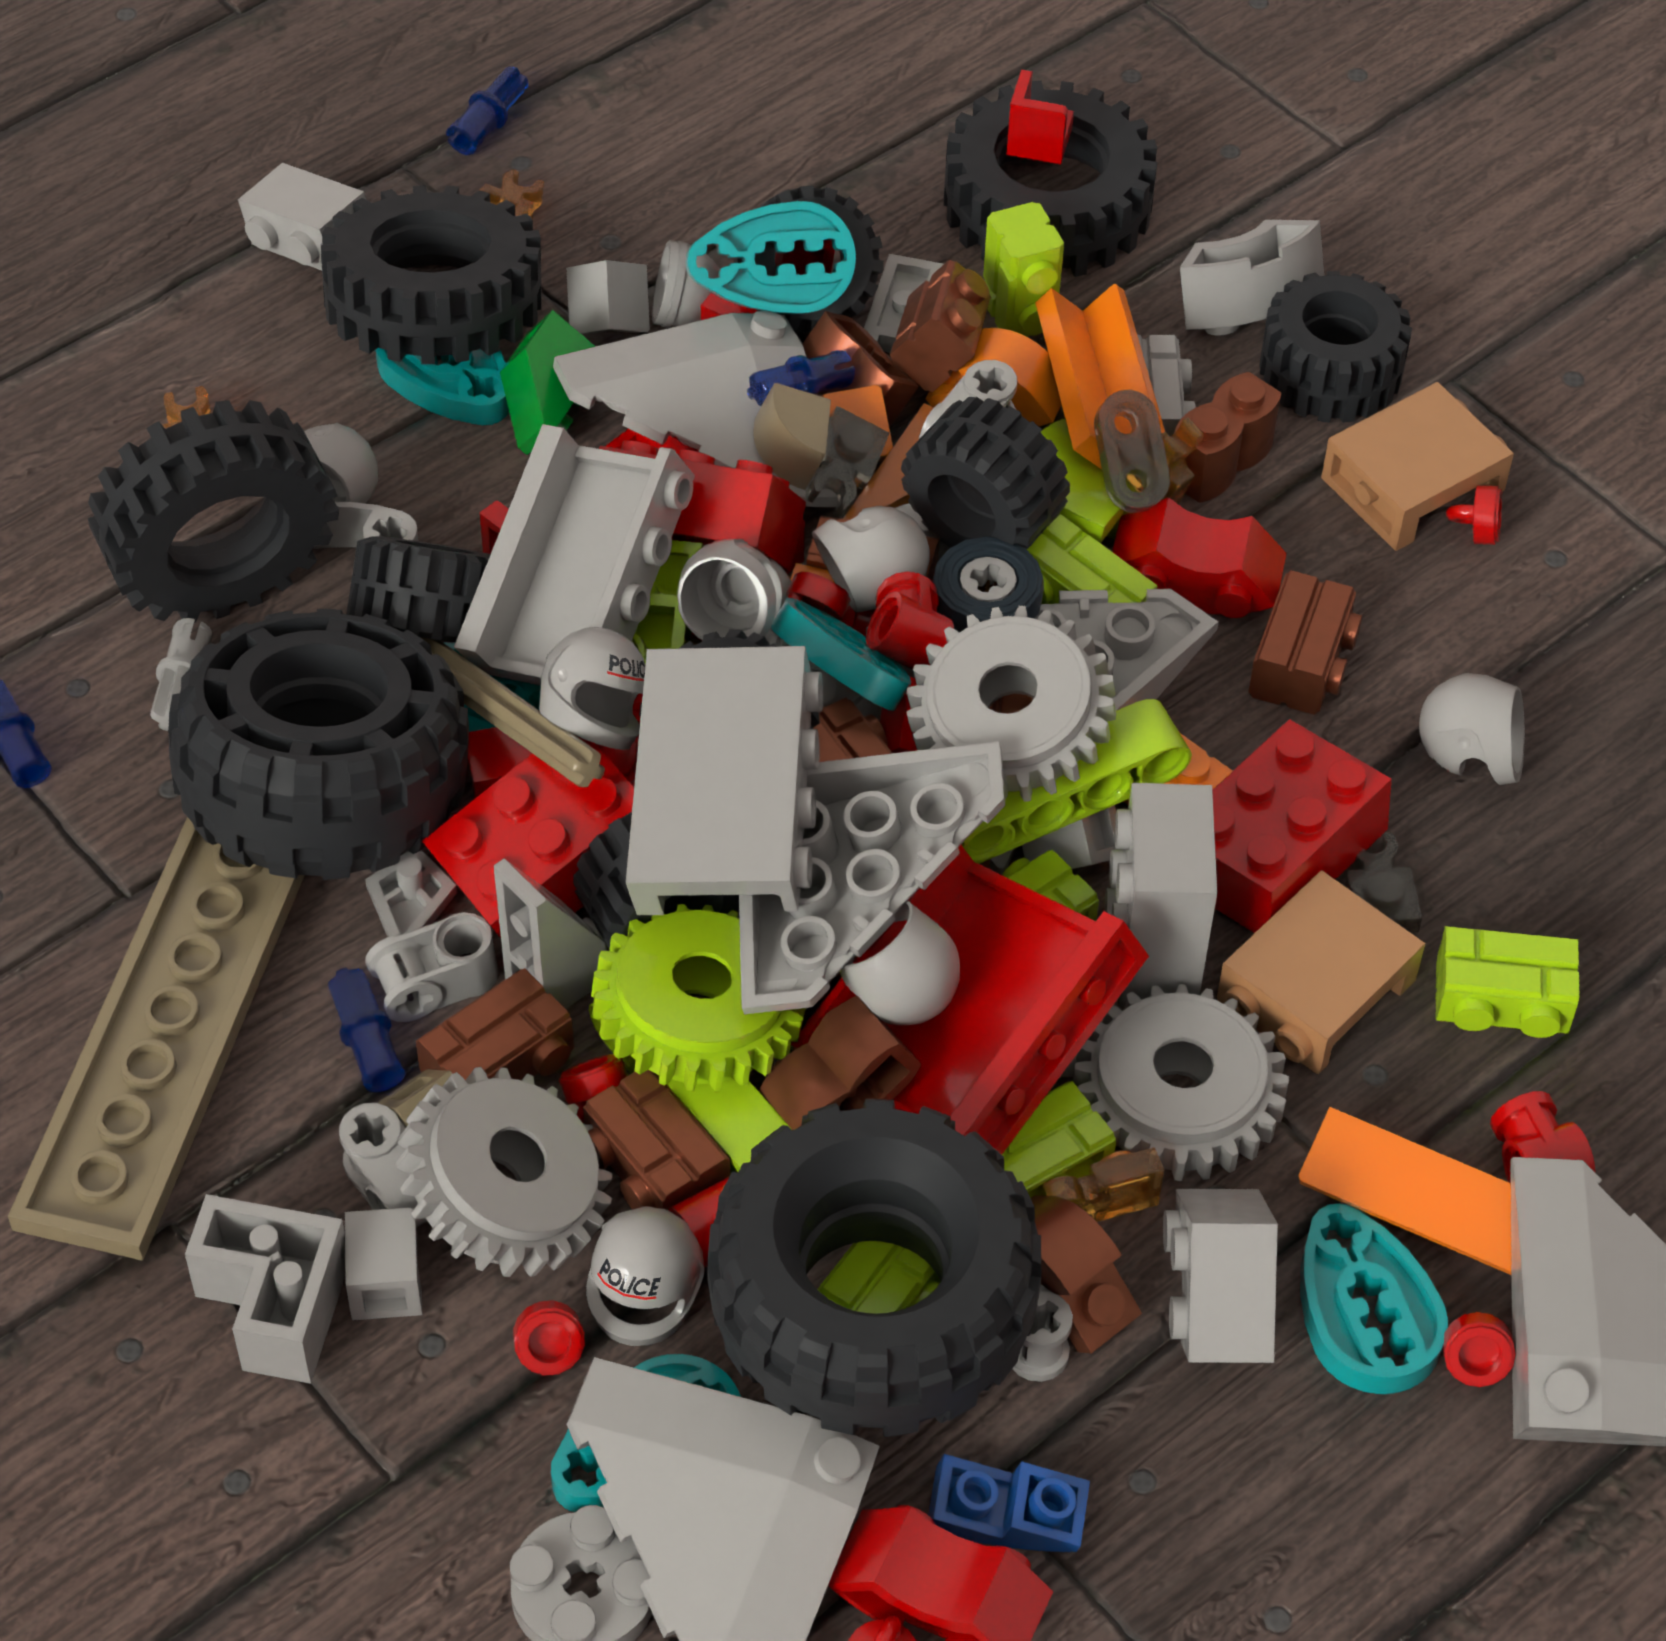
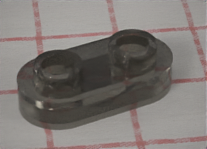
(1134, 453)

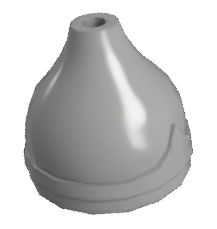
(676, 294)

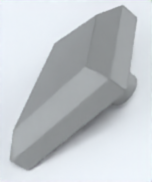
(410, 893)

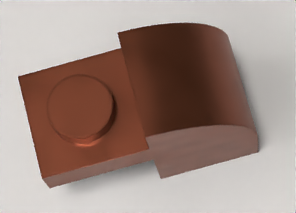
(1081, 1270)

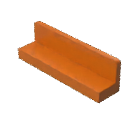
(1091, 359)
(1411, 1188)

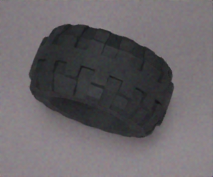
(318, 743)
(893, 1182)

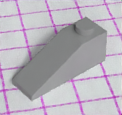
(545, 936)

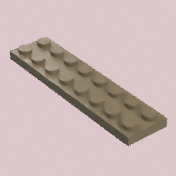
(155, 1052)

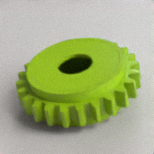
(680, 1037)

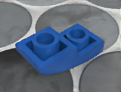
(1014, 1510)

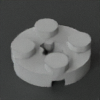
(544, 1570)

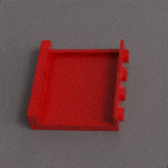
(1024, 1002)

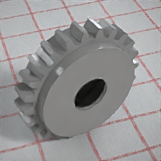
(1024, 658)
(1193, 1037)
(472, 1203)

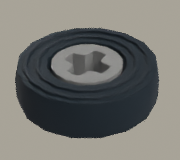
(980, 560)

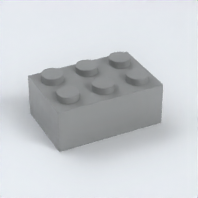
(1165, 882)

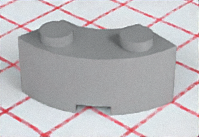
(1237, 277)

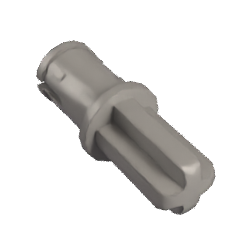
(175, 665)

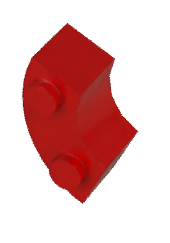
(1208, 561)
(936, 1580)

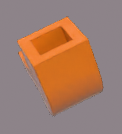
(1036, 385)

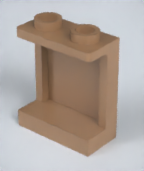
(1413, 461)
(1319, 969)

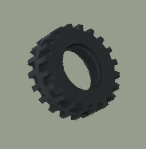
(1089, 218)
(425, 310)
(191, 470)

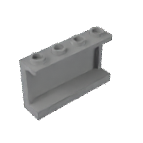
(573, 552)
(724, 775)

